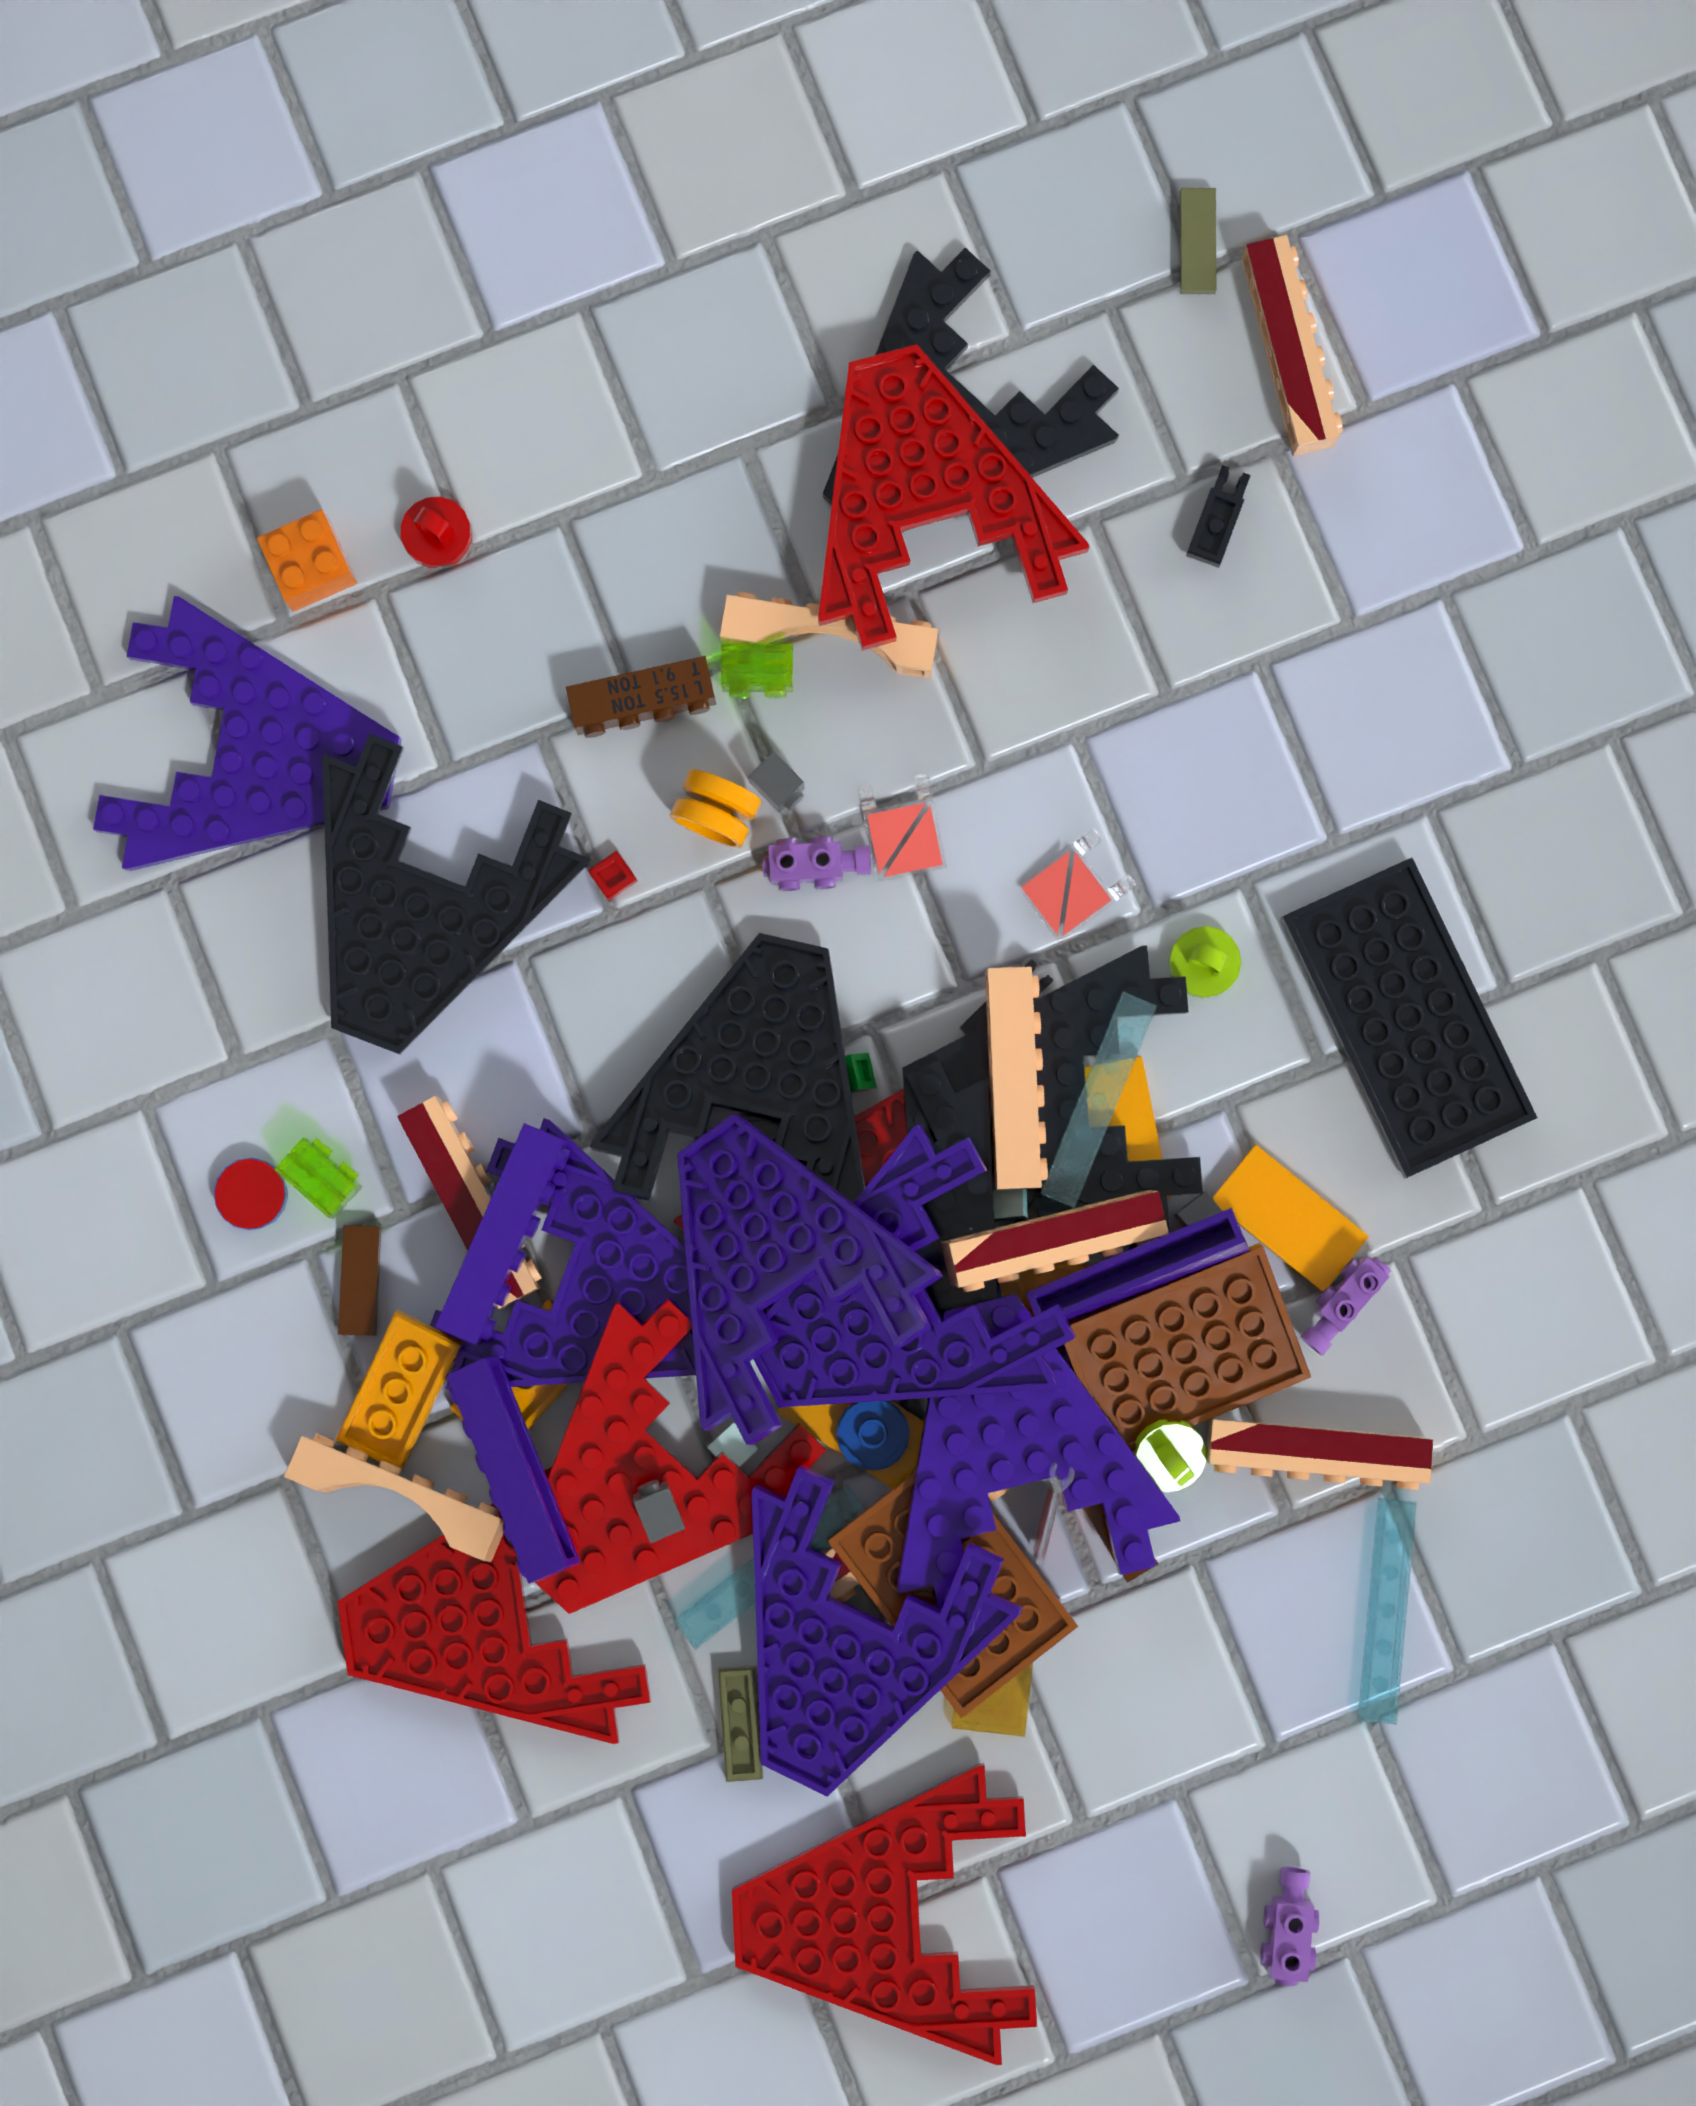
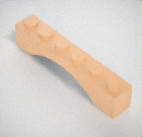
(763, 622)
(463, 1525)

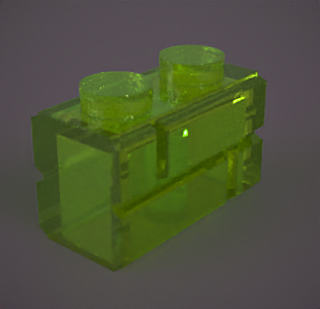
(757, 669)
(319, 1176)

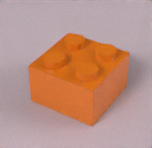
(307, 560)

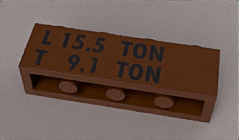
(641, 696)

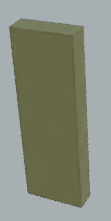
(1198, 241)
(740, 1723)

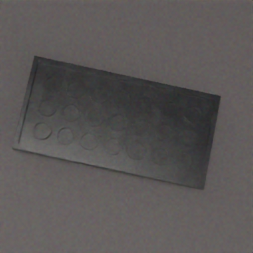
(1408, 1018)

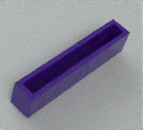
(501, 1235)
(1143, 1267)
(512, 1469)

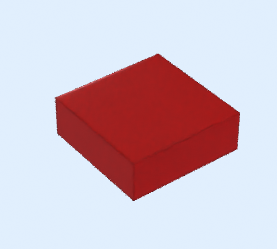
(612, 875)

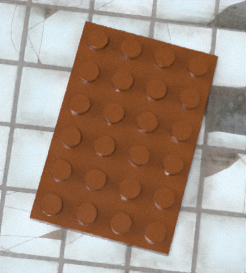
(1189, 1347)
(873, 1552)

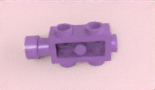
(805, 866)
(1349, 1293)
(1285, 1940)

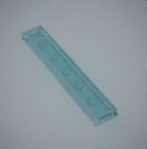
(1098, 1100)
(737, 1591)
(1387, 1611)

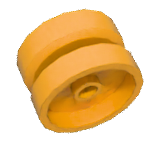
(715, 808)

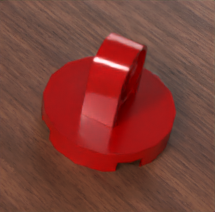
(436, 532)

